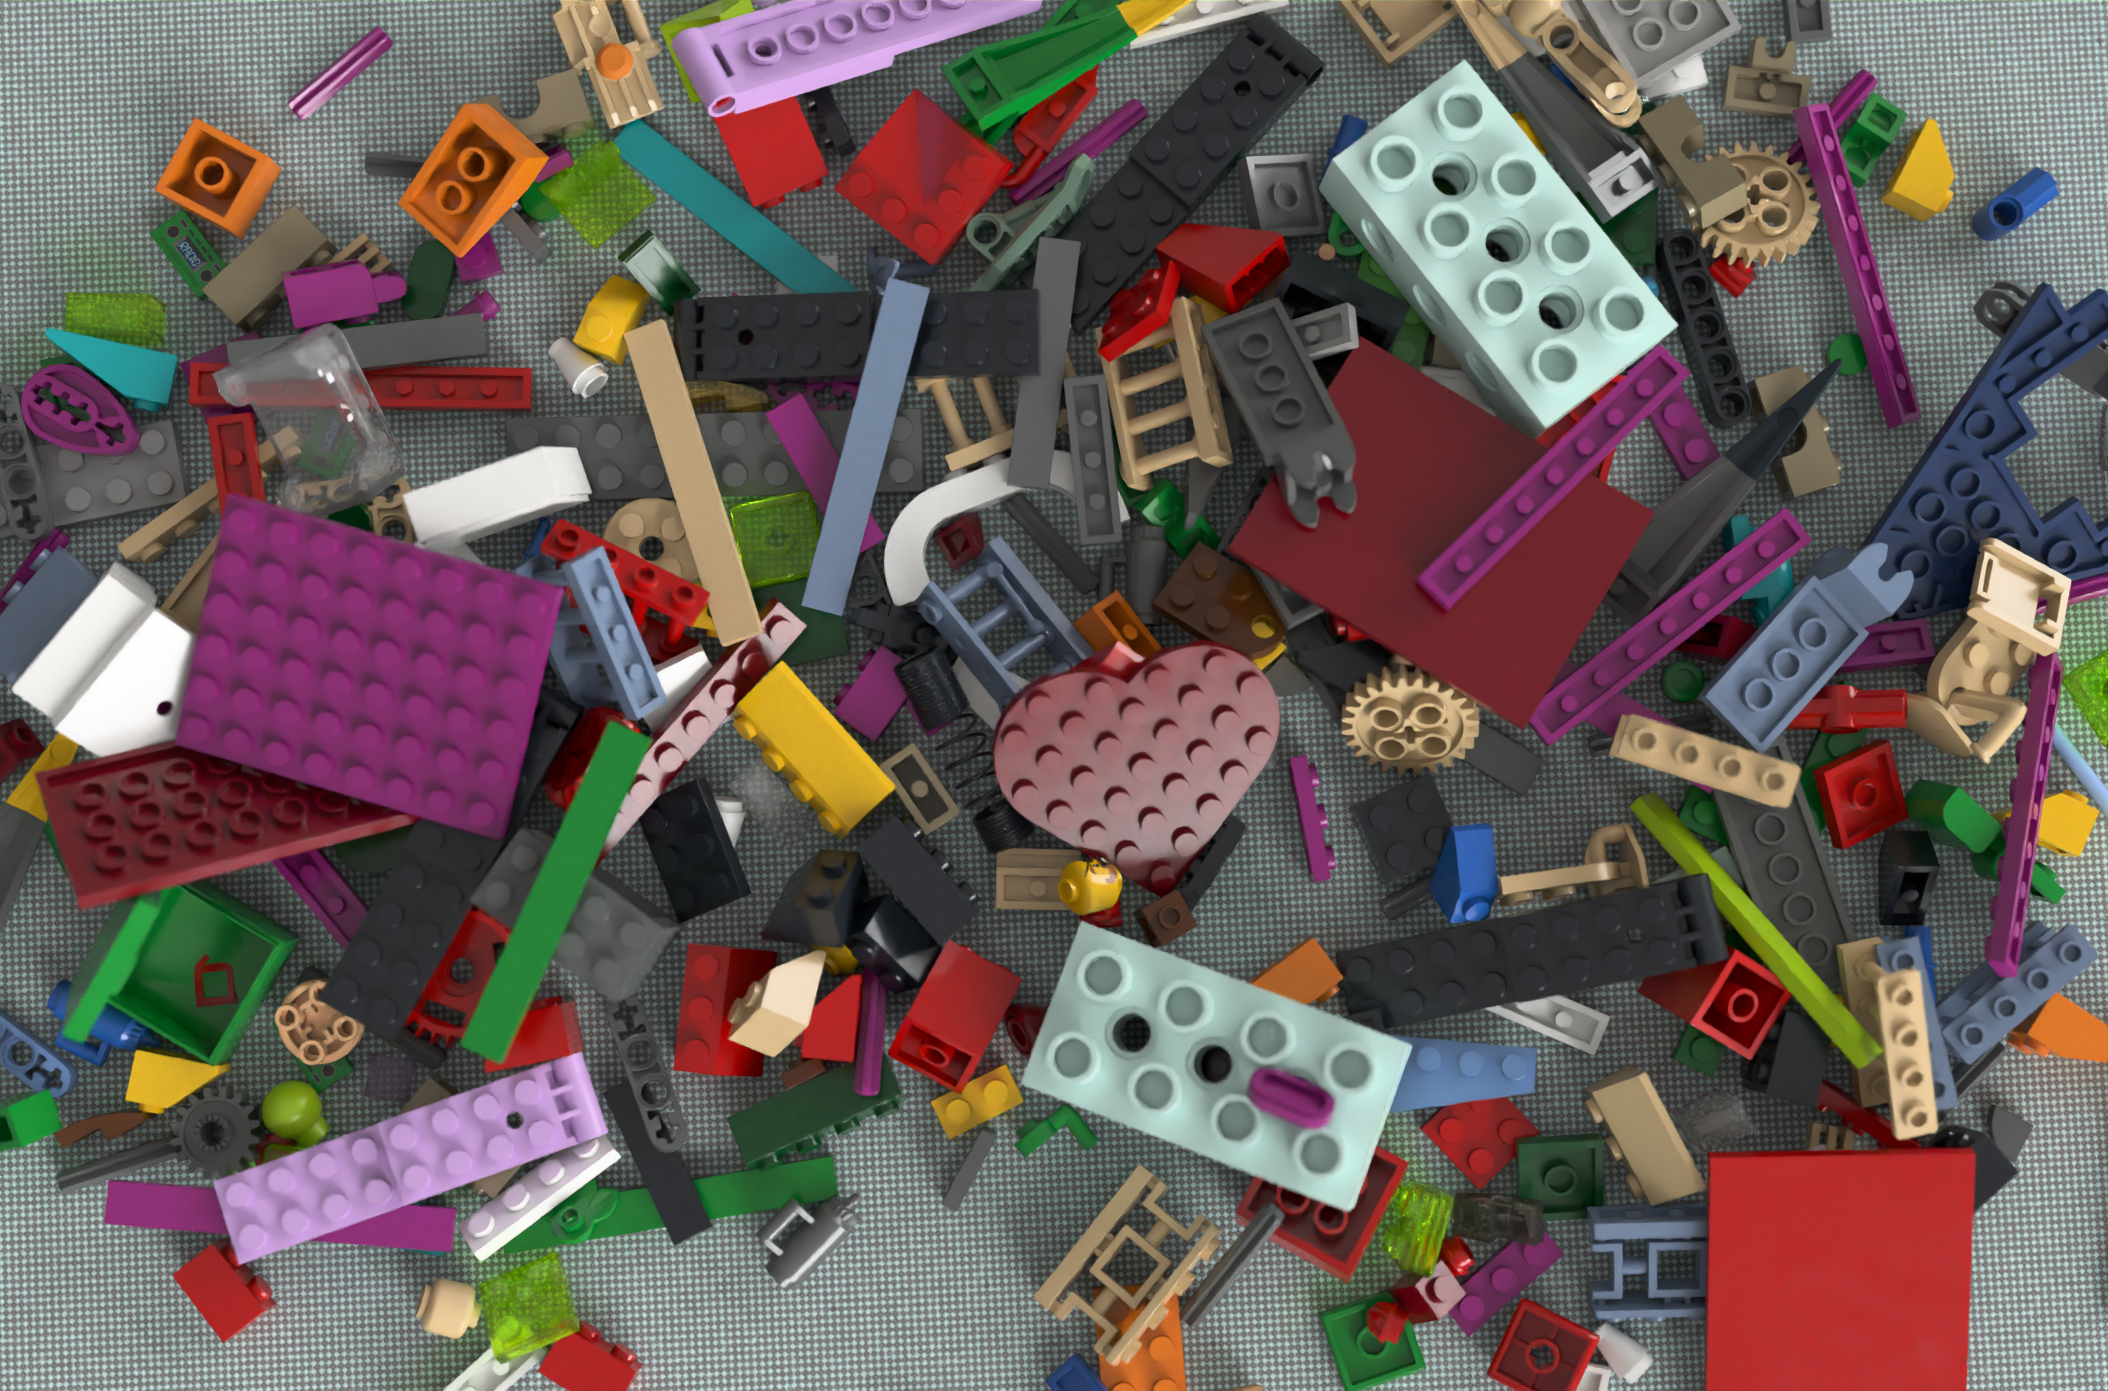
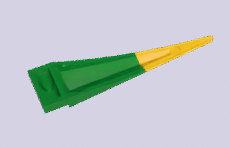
(1029, 68)

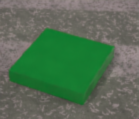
(1358, 1353)

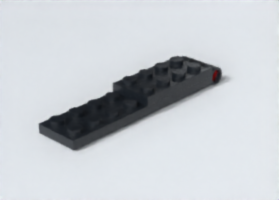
(1184, 160)
(831, 334)
(432, 890)
(1536, 953)

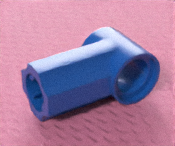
(2015, 204)

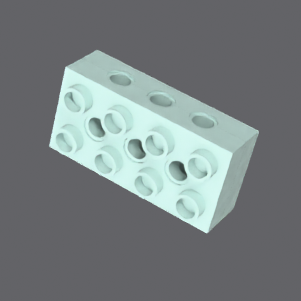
(1440, 262)
(1163, 1085)

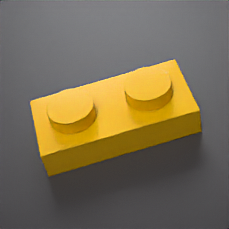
(980, 1101)

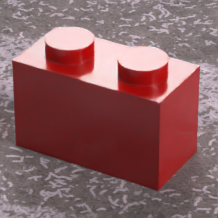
(224, 1290)
(589, 1362)

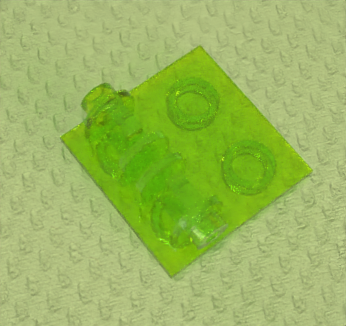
(598, 194)

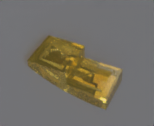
(736, 396)

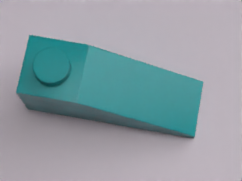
(129, 370)

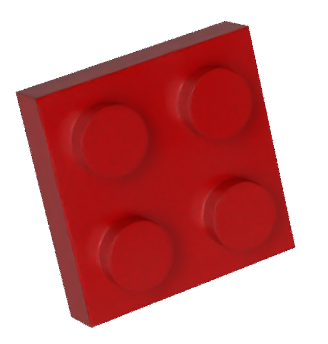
(1139, 310)
(1861, 794)
(1478, 1136)

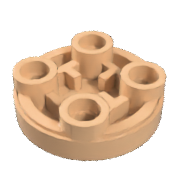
(314, 1029)

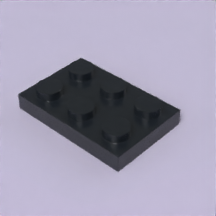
(693, 850)

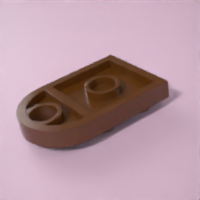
(1219, 603)

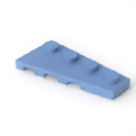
(1461, 1072)

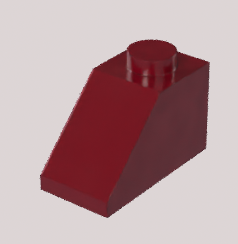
(1716, 640)

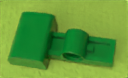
(1962, 823)

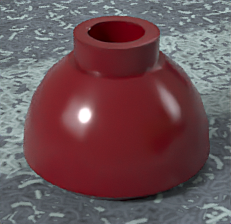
(1023, 1025)

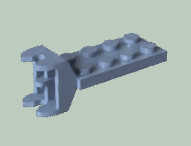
(1804, 643)

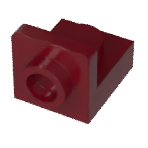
(16, 746)

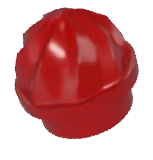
(1456, 1255)
(1386, 1321)

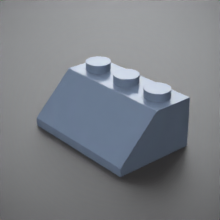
(41, 607)

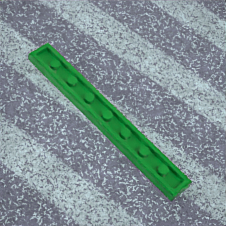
(555, 892)
(721, 1193)

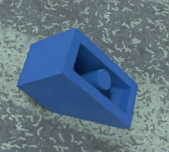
(1466, 874)

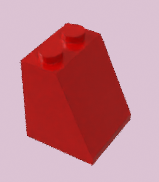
(772, 151)
(1724, 999)
(954, 1016)

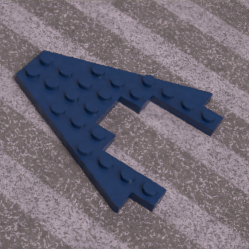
(1965, 488)

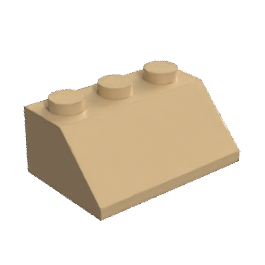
(1642, 1137)

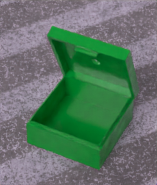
(148, 962)

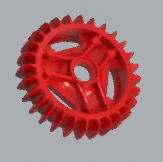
(477, 944)

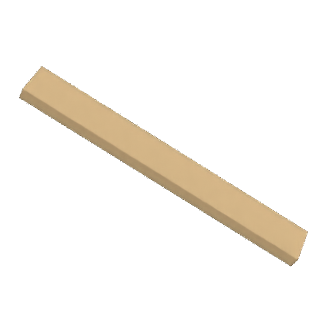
(693, 483)

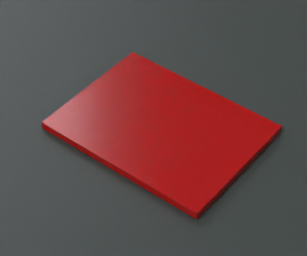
(1838, 1270)

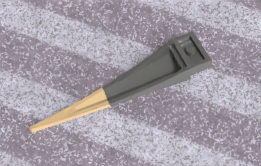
(1583, 145)

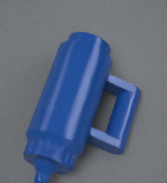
(111, 1027)

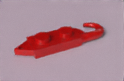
(1048, 124)

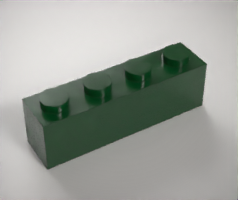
(811, 1112)

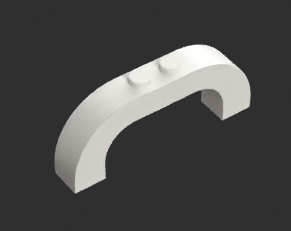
(957, 496)

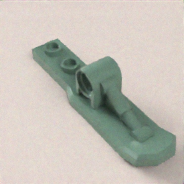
(1021, 226)

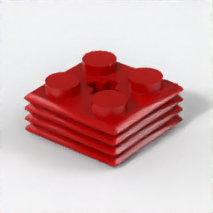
(1533, 1327)

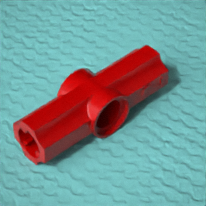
(1847, 709)

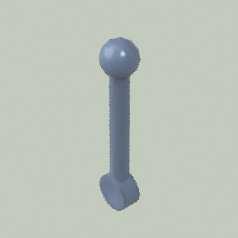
(996, 570)

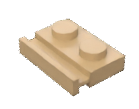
(1031, 878)

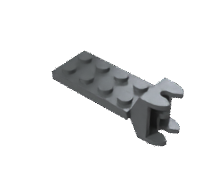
(1284, 407)

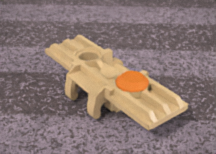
(615, 69)

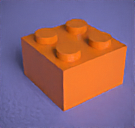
(218, 178)

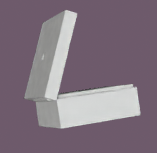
(496, 499)
(113, 668)

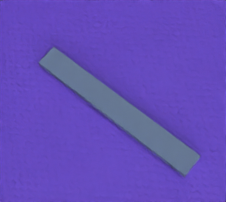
(865, 446)

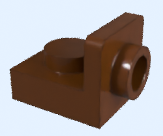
(1165, 919)

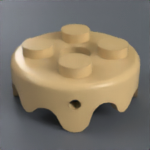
(653, 519)

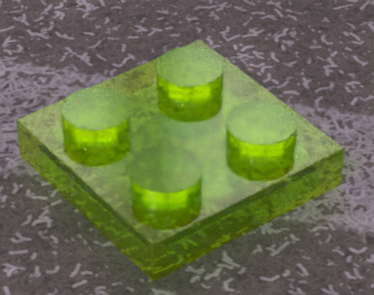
(528, 1307)

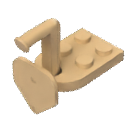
(1971, 686)
(1595, 873)

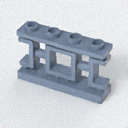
(1990, 1006)
(1662, 1229)

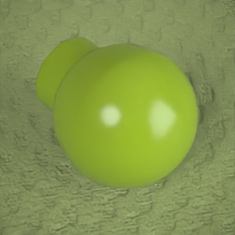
(295, 1112)

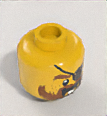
(1089, 885)

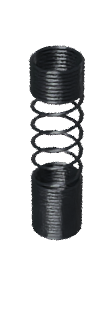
(939, 700)

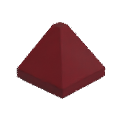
(961, 540)

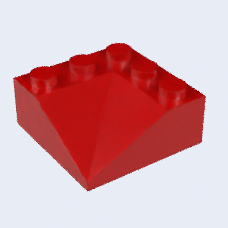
(924, 177)
(1323, 1232)

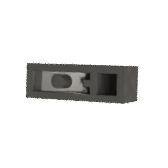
(1202, 477)

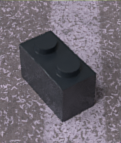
(892, 945)

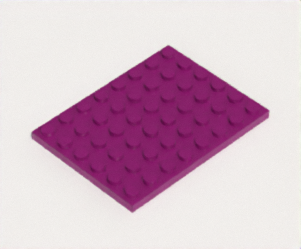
(367, 665)

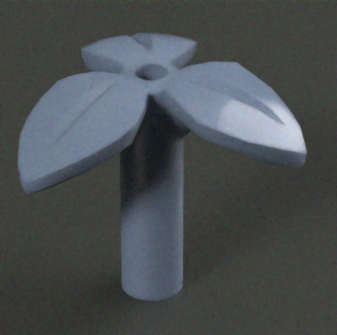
(883, 267)

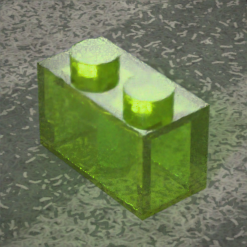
(116, 317)

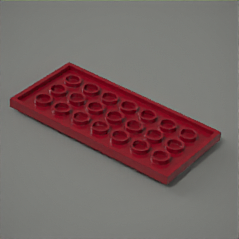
(187, 815)

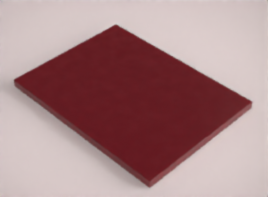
(1420, 482)

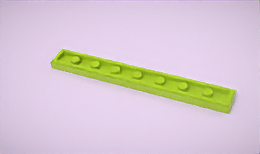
(1758, 932)

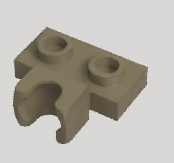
(1765, 83)

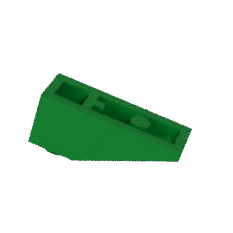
(27, 1118)

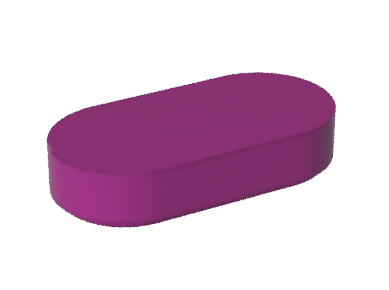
(1290, 1098)

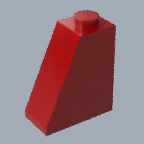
(1224, 262)

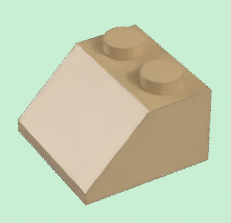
(777, 1005)

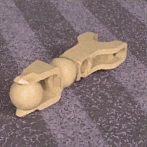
(1584, 62)

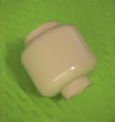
(447, 1308)

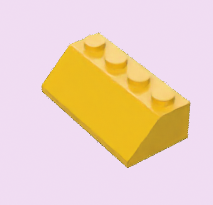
(811, 751)

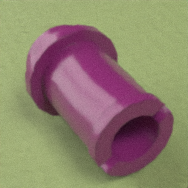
(482, 303)

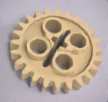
(1789, 208)
(1409, 721)

